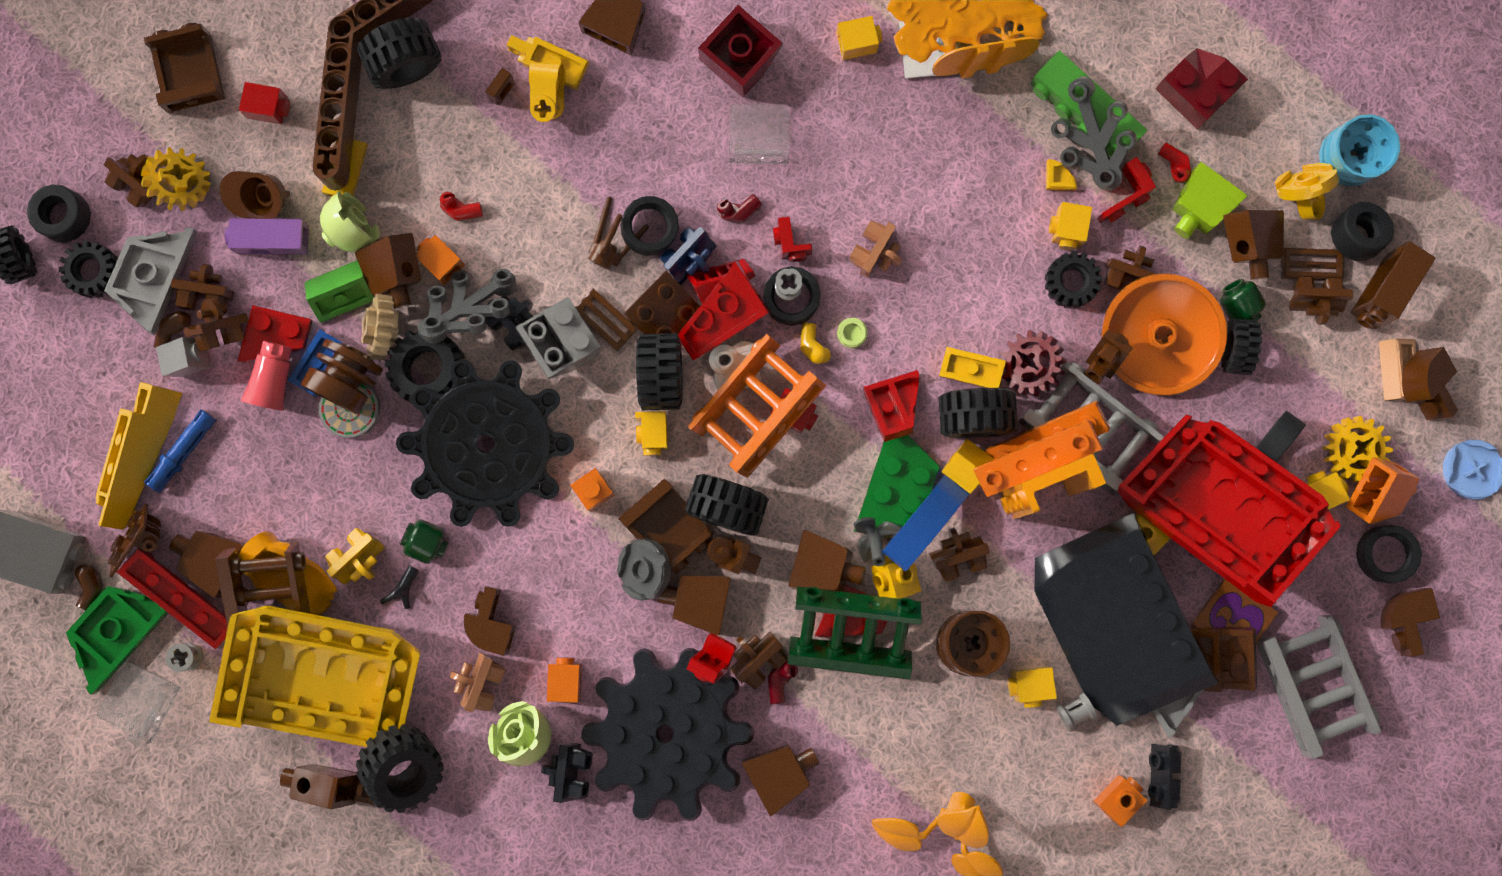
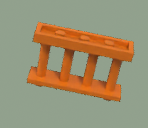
(785, 410)
(1042, 449)

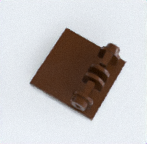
(662, 307)
(142, 533)

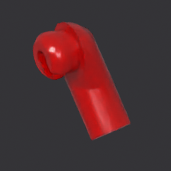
(1179, 162)
(457, 210)

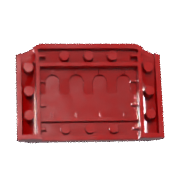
(1231, 507)

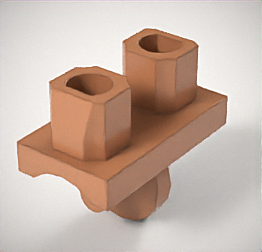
(880, 236)
(474, 696)

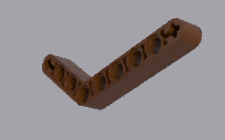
(333, 163)

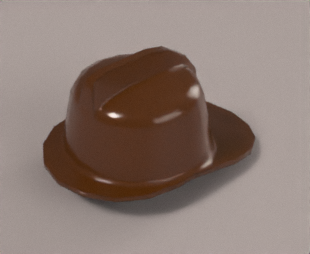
(253, 194)

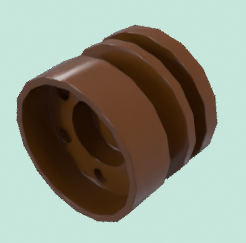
(342, 376)
(989, 638)

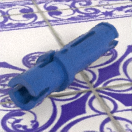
(176, 456)

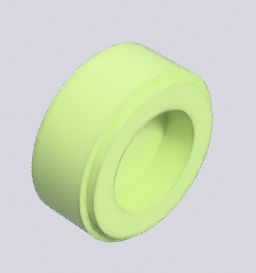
(852, 333)

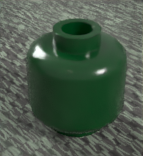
(1242, 300)
(423, 541)

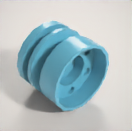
(1374, 142)

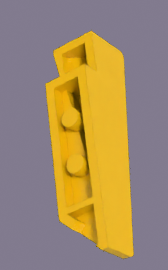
(133, 452)

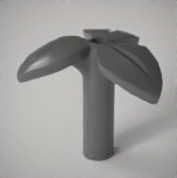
(871, 544)

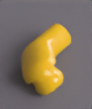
(810, 347)

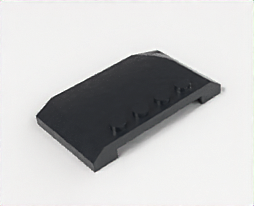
(1120, 622)

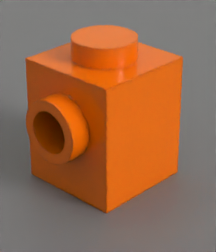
(1121, 799)

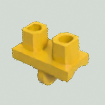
(357, 560)

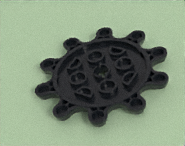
(485, 477)
(699, 741)

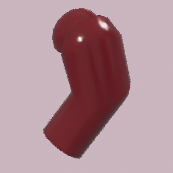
(738, 212)
(777, 679)

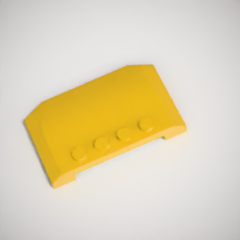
(313, 676)

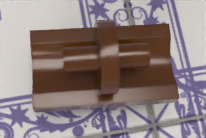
(128, 172)
(1118, 270)
(188, 291)
(1320, 301)
(213, 314)
(1107, 356)
(958, 550)
(733, 555)
(754, 655)

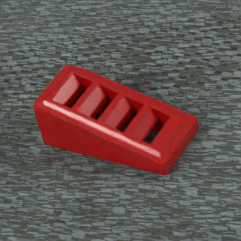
(704, 283)

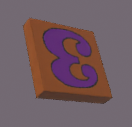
(1234, 609)

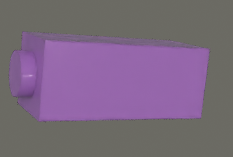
(267, 236)

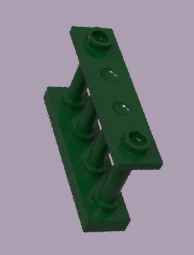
(854, 657)

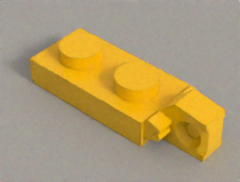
(540, 51)

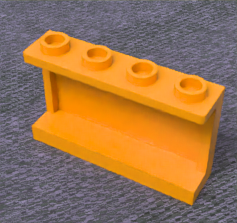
(1076, 476)

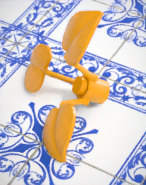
(959, 820)

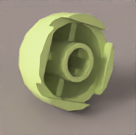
(343, 223)
(520, 735)

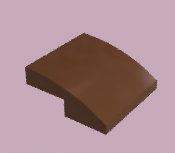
(1230, 655)

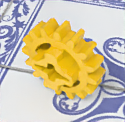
(175, 179)
(1372, 446)

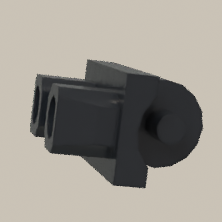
(518, 314)
(564, 772)

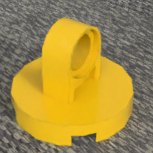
(1308, 188)

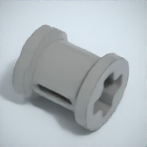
(788, 275)
(177, 651)
(1076, 712)

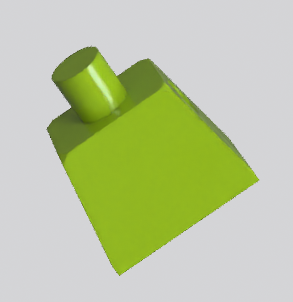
(1205, 201)

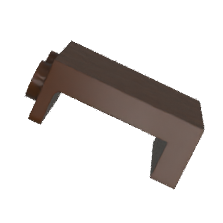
(185, 67)
(663, 518)

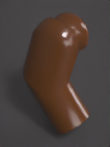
(171, 325)

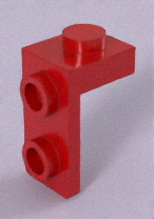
(1140, 179)

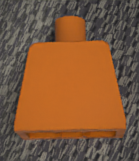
(1382, 491)

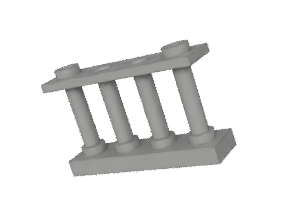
(1146, 429)
(1299, 710)

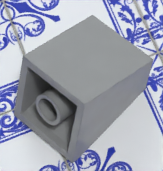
(38, 552)

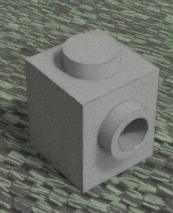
(182, 358)

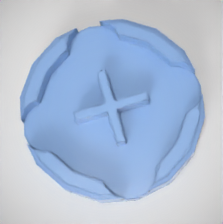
(1473, 469)

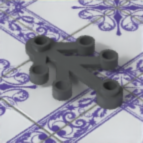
(1096, 139)
(437, 325)

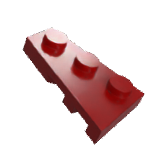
(723, 314)

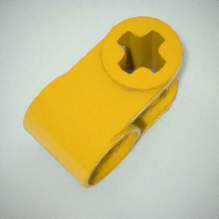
(547, 87)

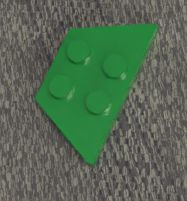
(899, 482)
(112, 632)

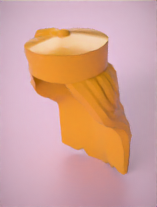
(318, 584)

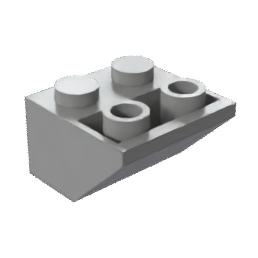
(559, 339)

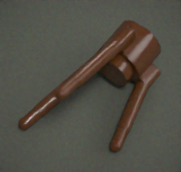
(604, 252)

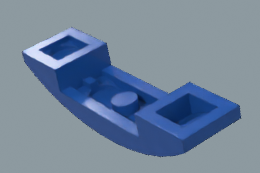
(925, 523)

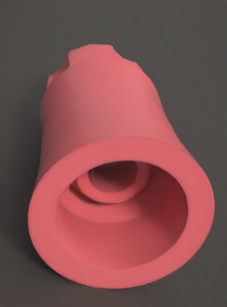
(269, 377)

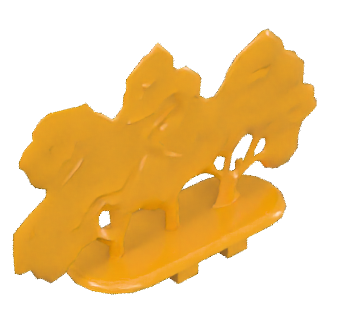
(965, 23)

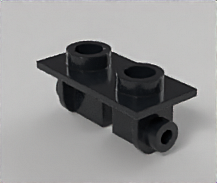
(1164, 762)

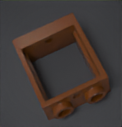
(1392, 286)

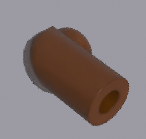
(90, 584)

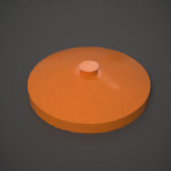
(1173, 332)

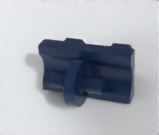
(690, 256)

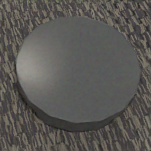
(644, 569)

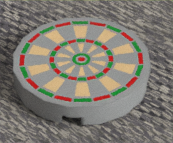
(347, 424)

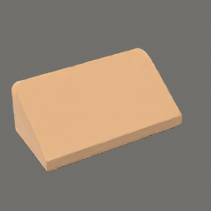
(1394, 357)

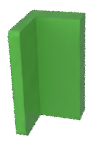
(338, 292)

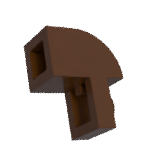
(1425, 383)
(1403, 613)
(485, 631)

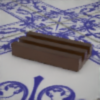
(1286, 264)
(586, 302)

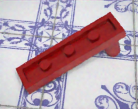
(175, 597)

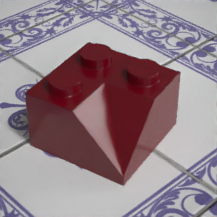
(739, 50)
(1201, 85)

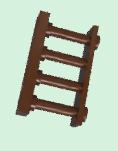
(236, 597)

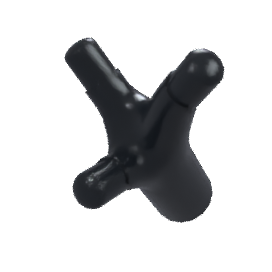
(402, 588)

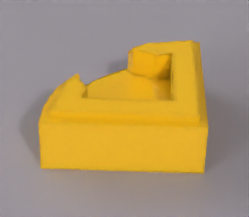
(1059, 177)

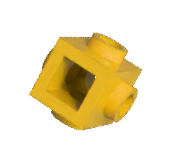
(893, 581)

